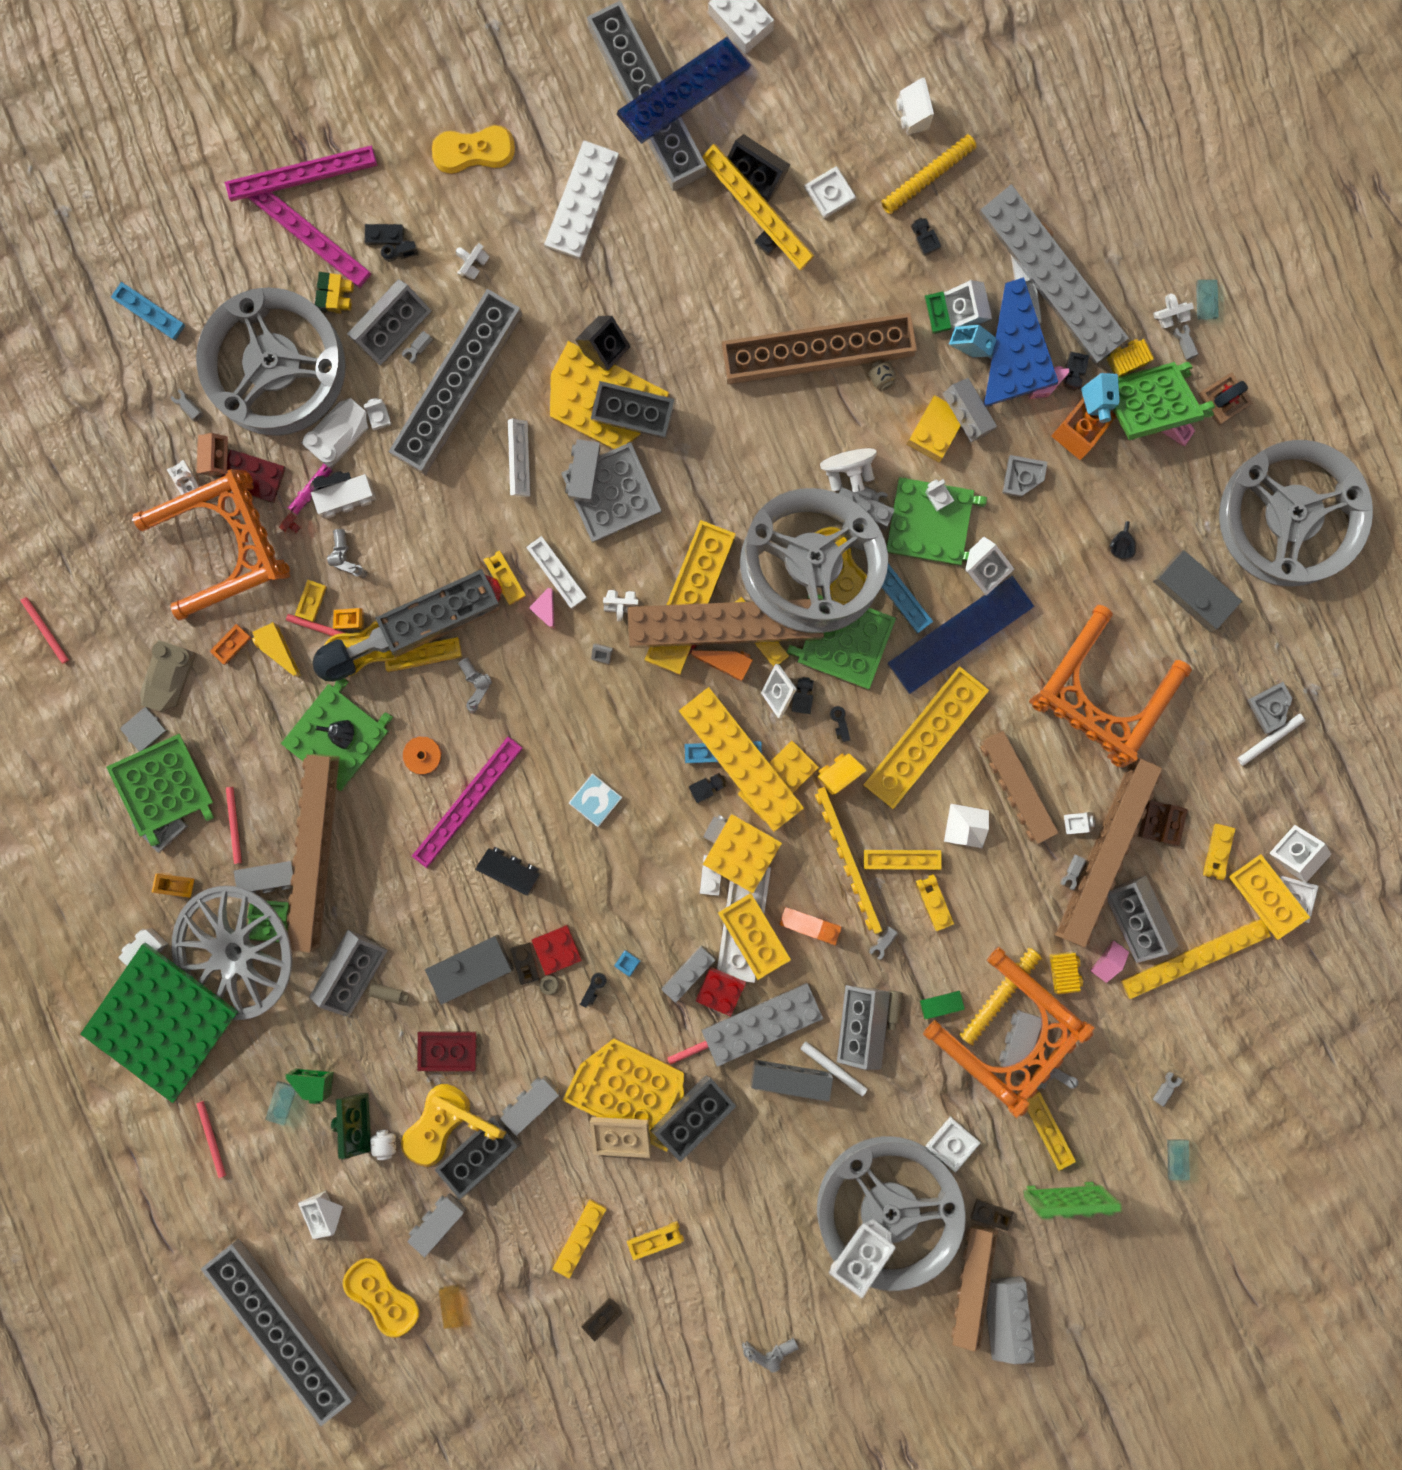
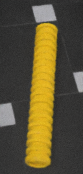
(929, 174)
(998, 1000)

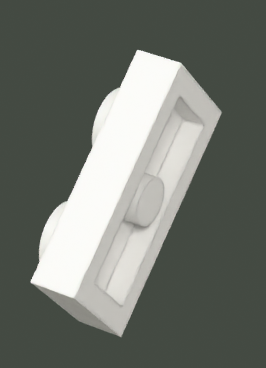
(710, 881)

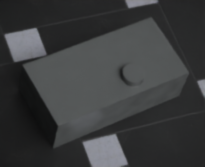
(633, 410)
(1197, 591)
(469, 969)
(791, 1080)
(693, 1118)
(477, 1159)

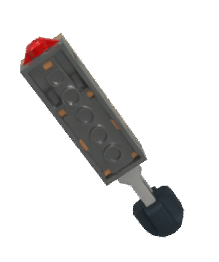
(414, 624)

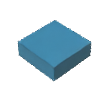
(627, 963)

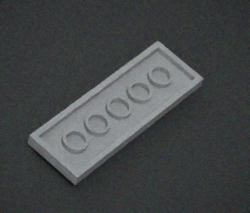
(762, 1024)

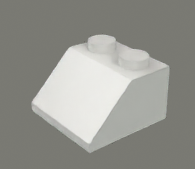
(915, 107)
(967, 304)
(987, 565)
(1300, 853)

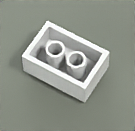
(742, 21)

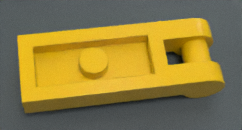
(510, 586)
(1219, 851)
(934, 903)
(654, 1241)

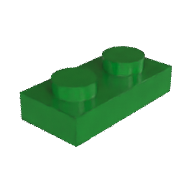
(938, 312)

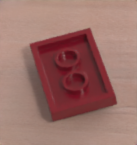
(265, 474)
(447, 1051)

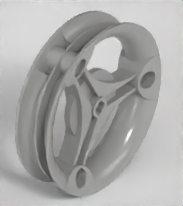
(262, 351)
(1307, 506)
(813, 560)
(903, 1203)

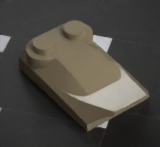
(166, 676)

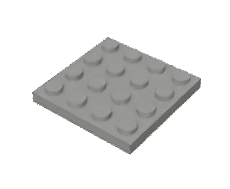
(620, 495)

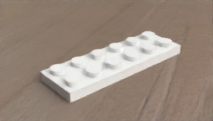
(581, 200)
(730, 957)

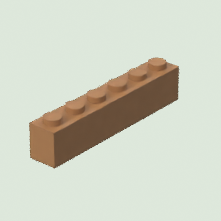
(1018, 787)
(974, 1288)

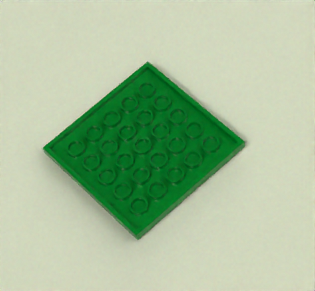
(159, 1022)

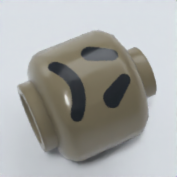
(882, 375)

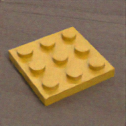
(742, 853)

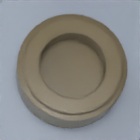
(549, 984)

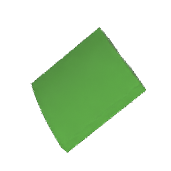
(265, 931)

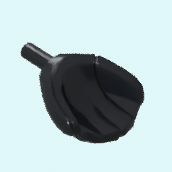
(1123, 544)
(340, 733)

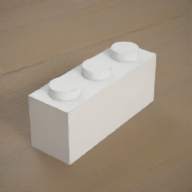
(343, 496)

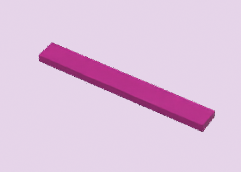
(300, 173)
(312, 238)
(467, 802)

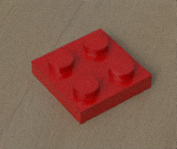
(556, 950)
(720, 991)

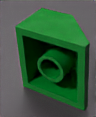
(311, 1084)

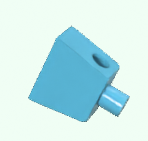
(973, 341)
(1101, 395)

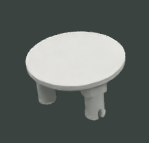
(854, 464)

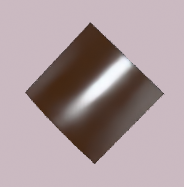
(1163, 823)

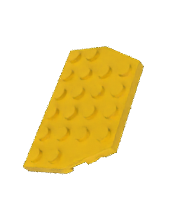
(574, 393)
(626, 1085)

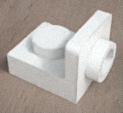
(377, 413)
(938, 494)
(1079, 823)

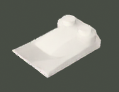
(337, 432)
(863, 1257)

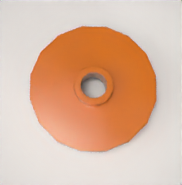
(431, 751)

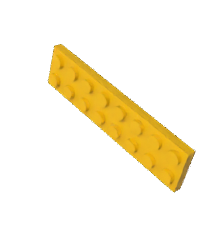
(694, 585)
(925, 737)
(741, 759)

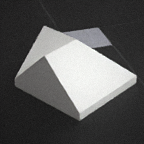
(778, 691)
(967, 826)
(320, 1215)

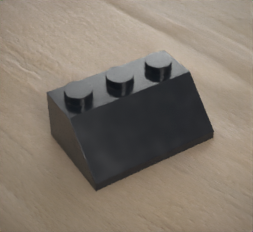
(758, 165)
(509, 871)

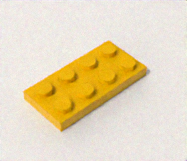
(792, 767)
(1269, 897)
(754, 936)

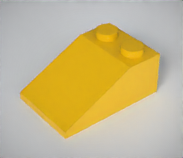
(935, 430)
(840, 773)

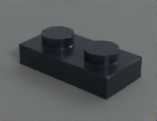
(384, 234)
(322, 482)

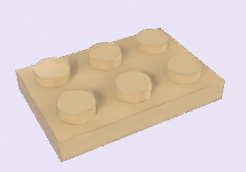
(620, 1137)

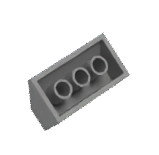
(389, 322)
(1141, 920)
(347, 974)
(863, 1027)
(1009, 1321)

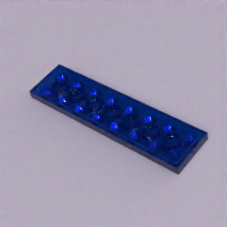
(683, 90)
(960, 635)

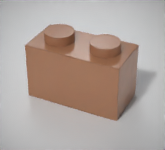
(212, 454)

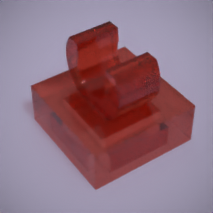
(289, 522)

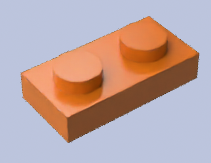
(230, 644)

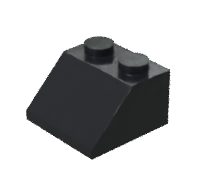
(603, 342)

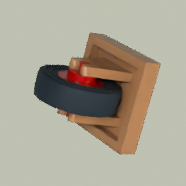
(1227, 396)

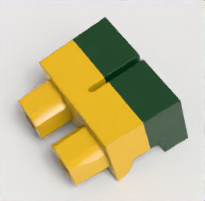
(331, 291)

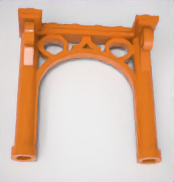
(239, 483)
(1121, 753)
(1017, 1102)

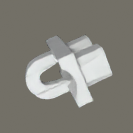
(477, 254)
(1182, 311)
(182, 472)
(619, 605)

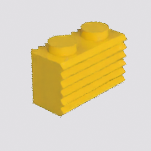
(1130, 358)
(1065, 972)

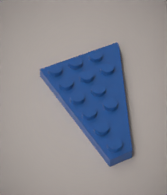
(1020, 352)

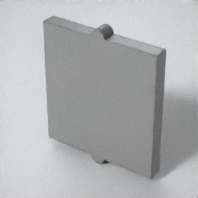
(143, 729)

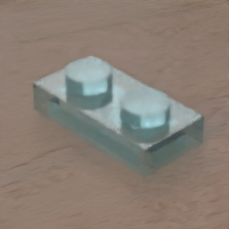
(1207, 299)
(280, 1103)
(1178, 1159)

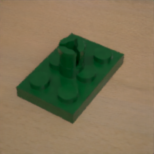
(352, 1125)

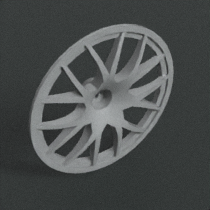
(228, 946)

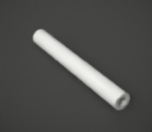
(1271, 739)
(833, 1068)

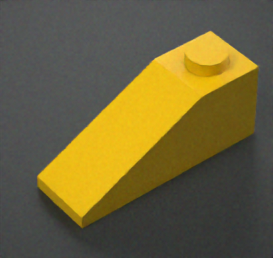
(273, 644)

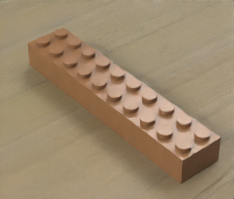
(818, 348)
(709, 625)
(313, 851)
(1108, 852)

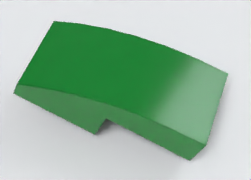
(942, 1005)

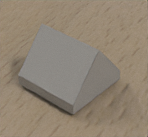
(601, 653)

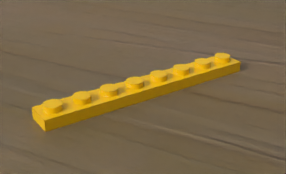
(757, 207)
(850, 867)
(1195, 958)

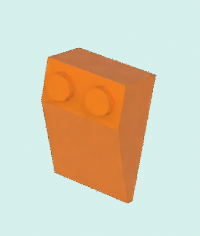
(1080, 430)

